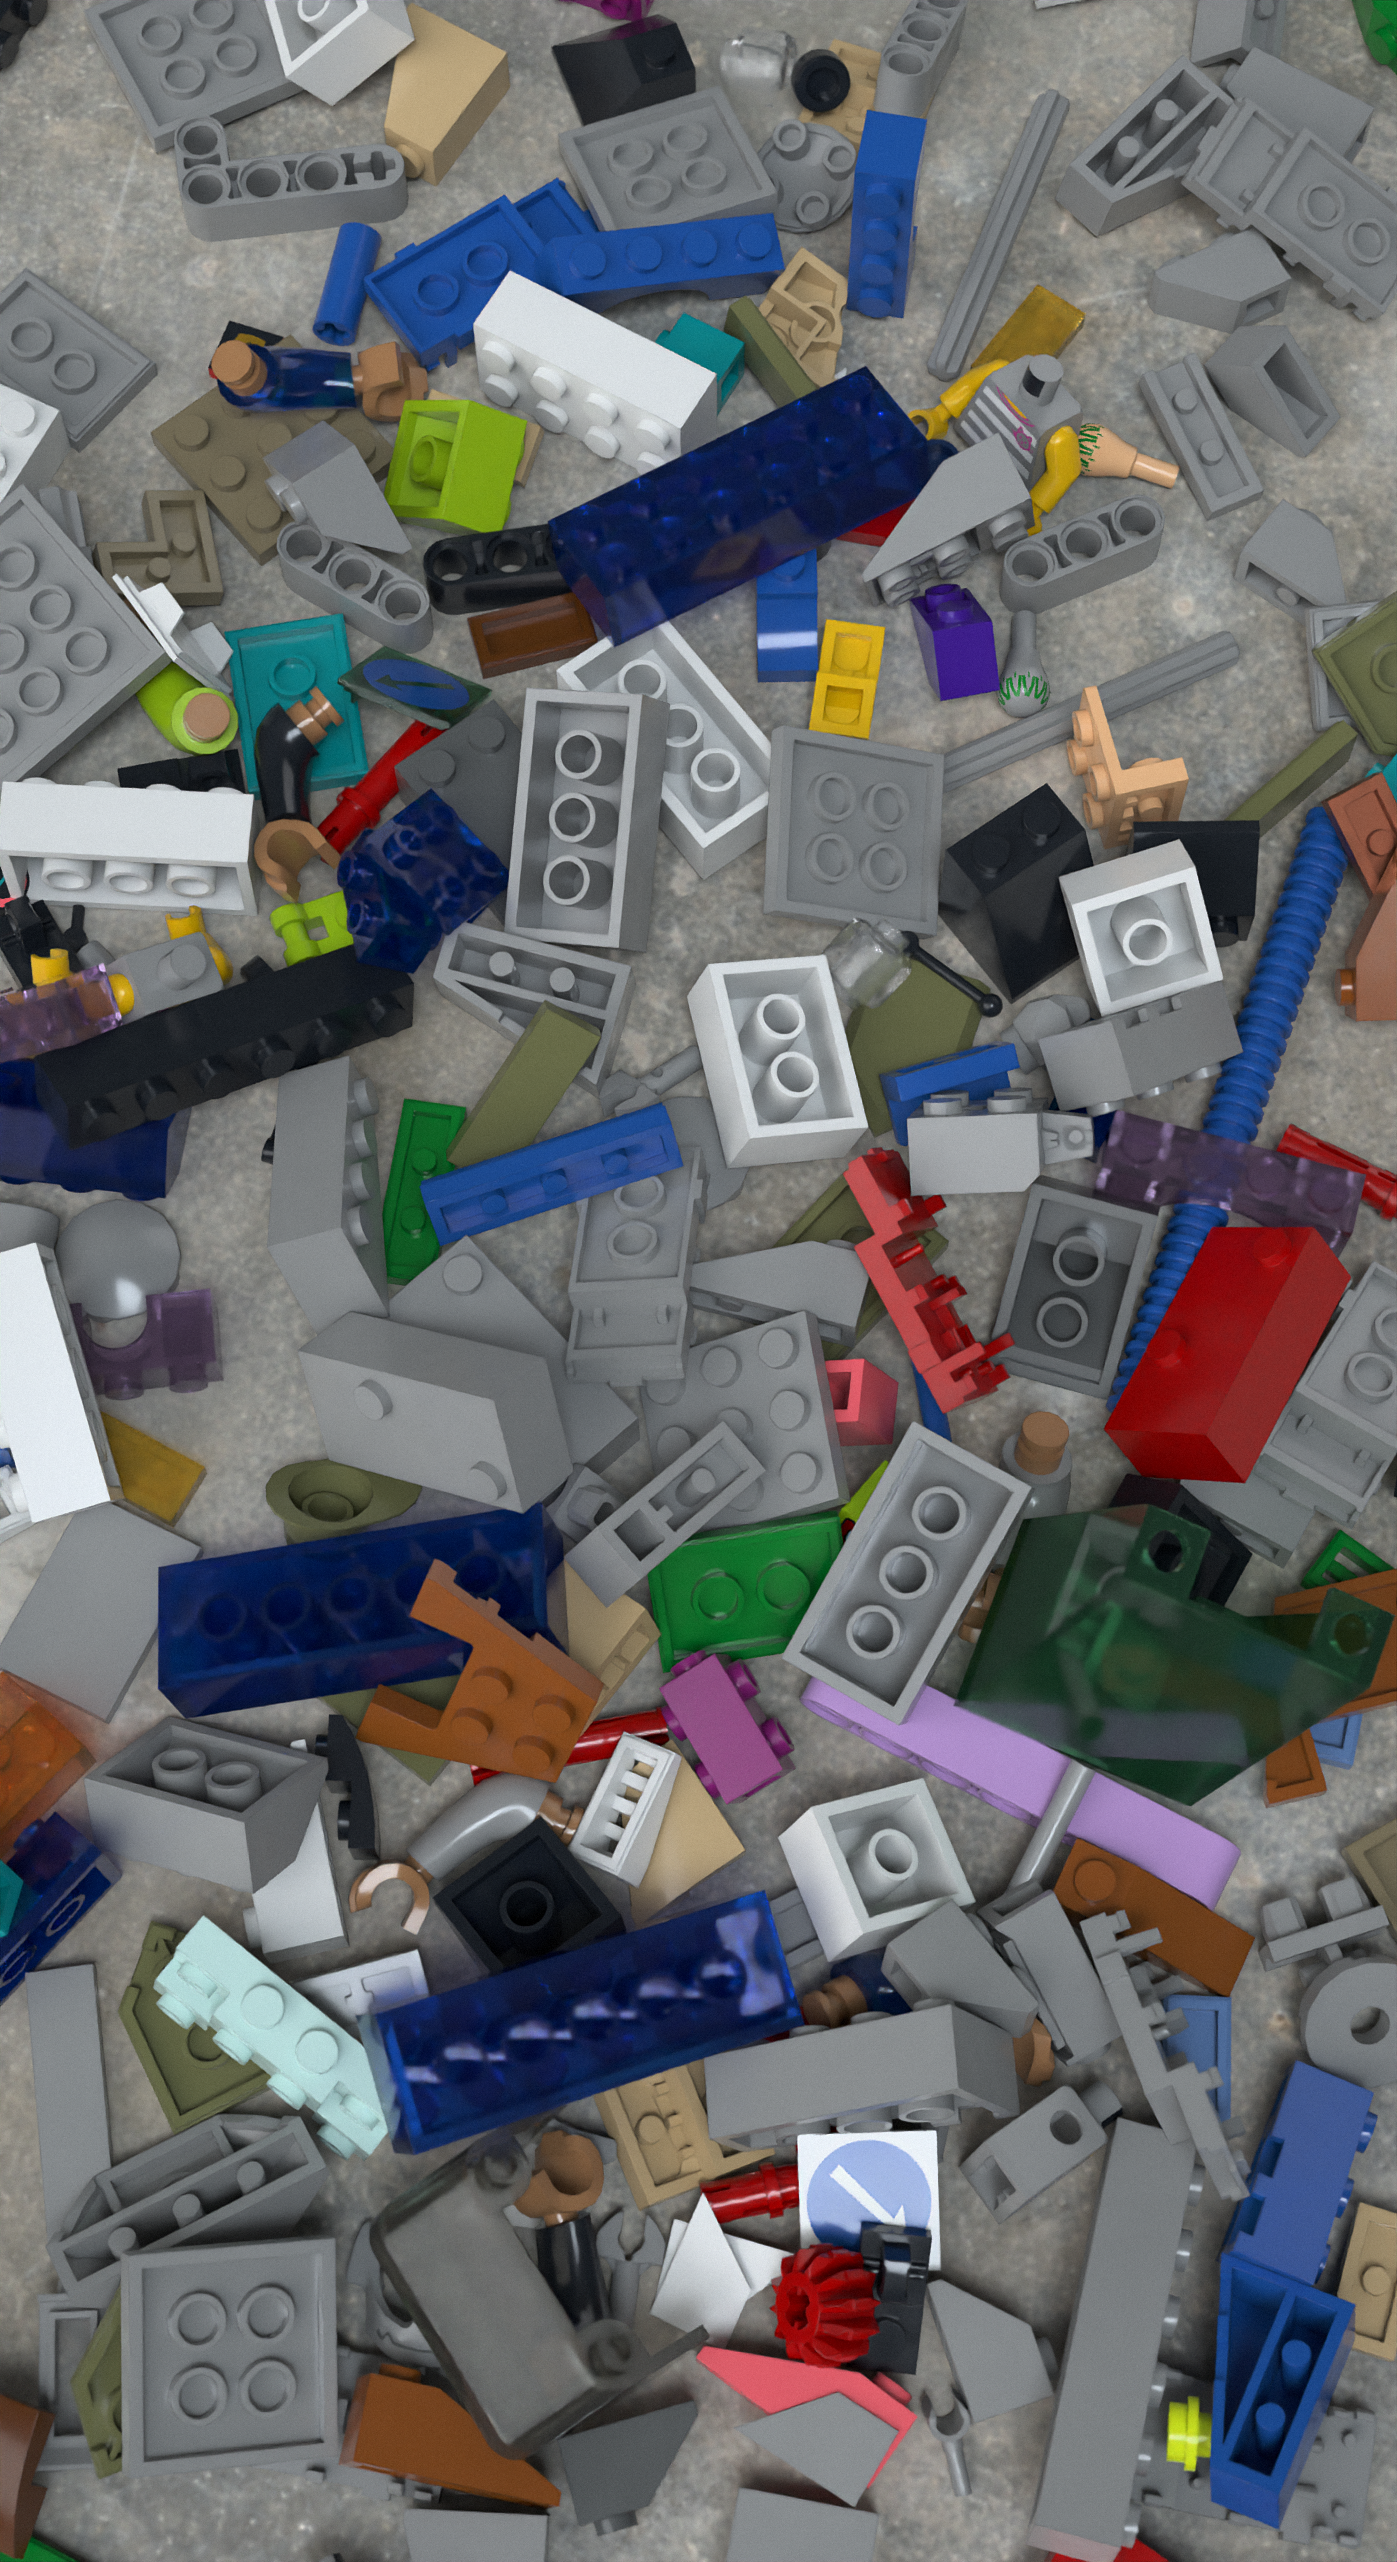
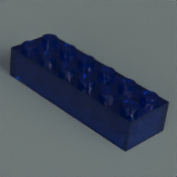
(740, 505)
(339, 1609)
(578, 2021)

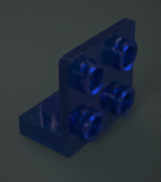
(438, 862)

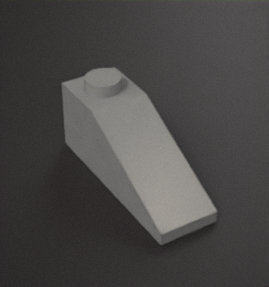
(786, 1281)
(664, 1514)

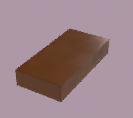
(531, 634)

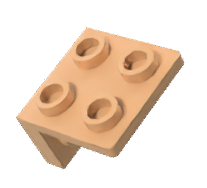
(1116, 796)

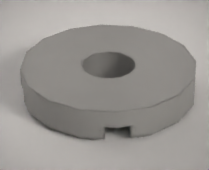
(1327, 2017)

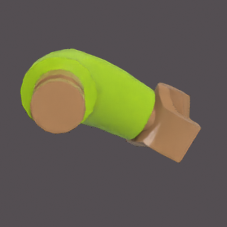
(186, 711)

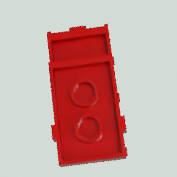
(911, 1289)

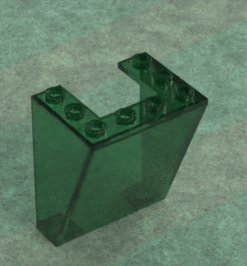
(1139, 1680)

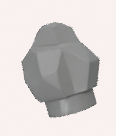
(1040, 1019)

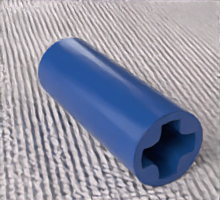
(344, 288)

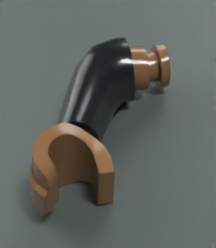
(283, 773)
(565, 2181)

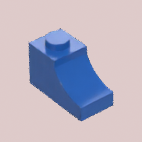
(788, 621)

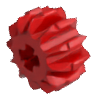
(825, 2305)

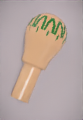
(1108, 455)

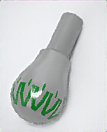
(1023, 681)

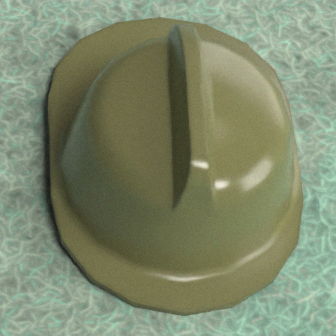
(334, 1499)

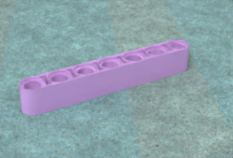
(1022, 1779)

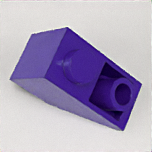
(955, 642)

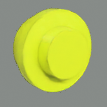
(1188, 2433)

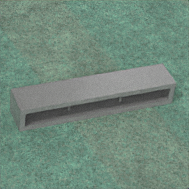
(1114, 2344)

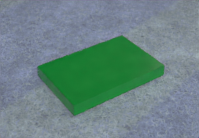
(741, 1587)

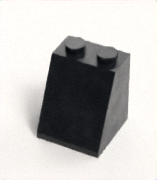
(1006, 892)

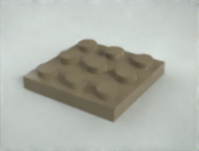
(224, 450)

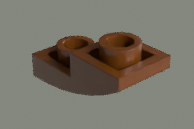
(22, 2442)

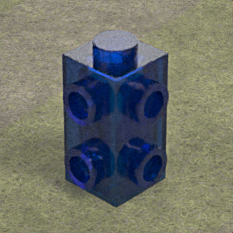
(381, 916)

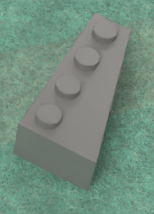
(327, 1193)
(861, 2077)

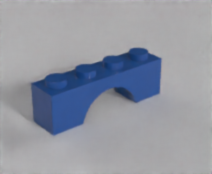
(884, 214)
(708, 256)

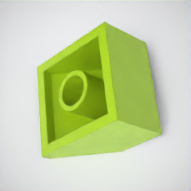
(454, 466)

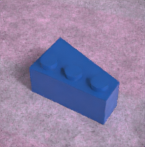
(1300, 2174)
(1272, 2384)

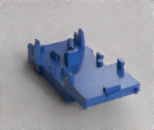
(444, 283)

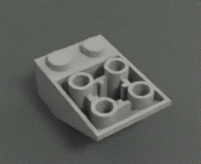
(962, 511)

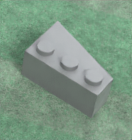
(1141, 1050)

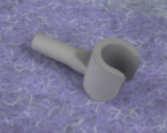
(950, 2433)

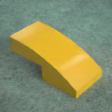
(847, 679)

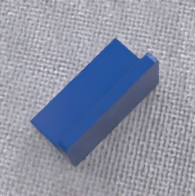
(972, 1069)

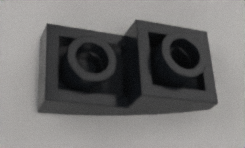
(349, 1775)

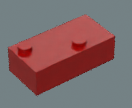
(1228, 1353)

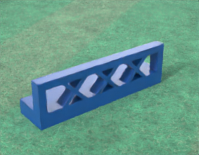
(551, 1173)

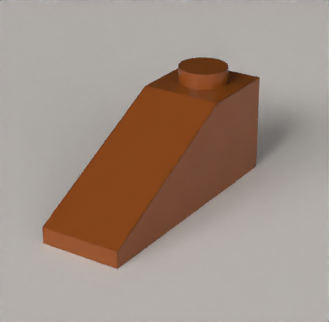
(1370, 972)
(1195, 1939)
(430, 2439)

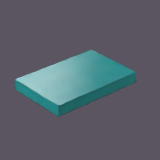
(281, 667)

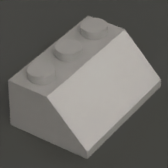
(205, 1803)

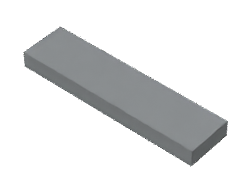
(68, 2085)

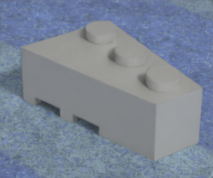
(1144, 151)
(509, 977)

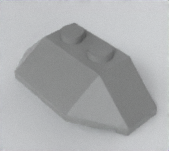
(201, 2187)

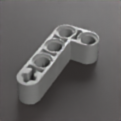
(361, 183)

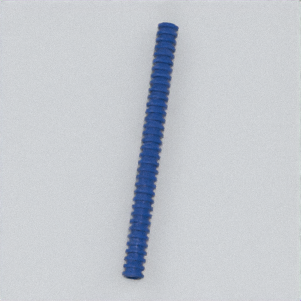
(1250, 1075)

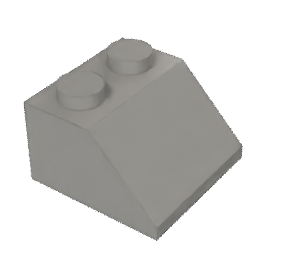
(331, 488)

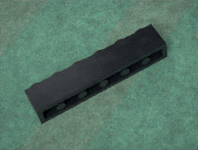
(219, 1044)

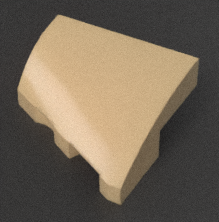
(807, 314)
(689, 1846)

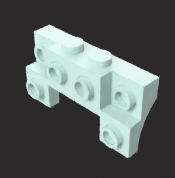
(280, 2031)

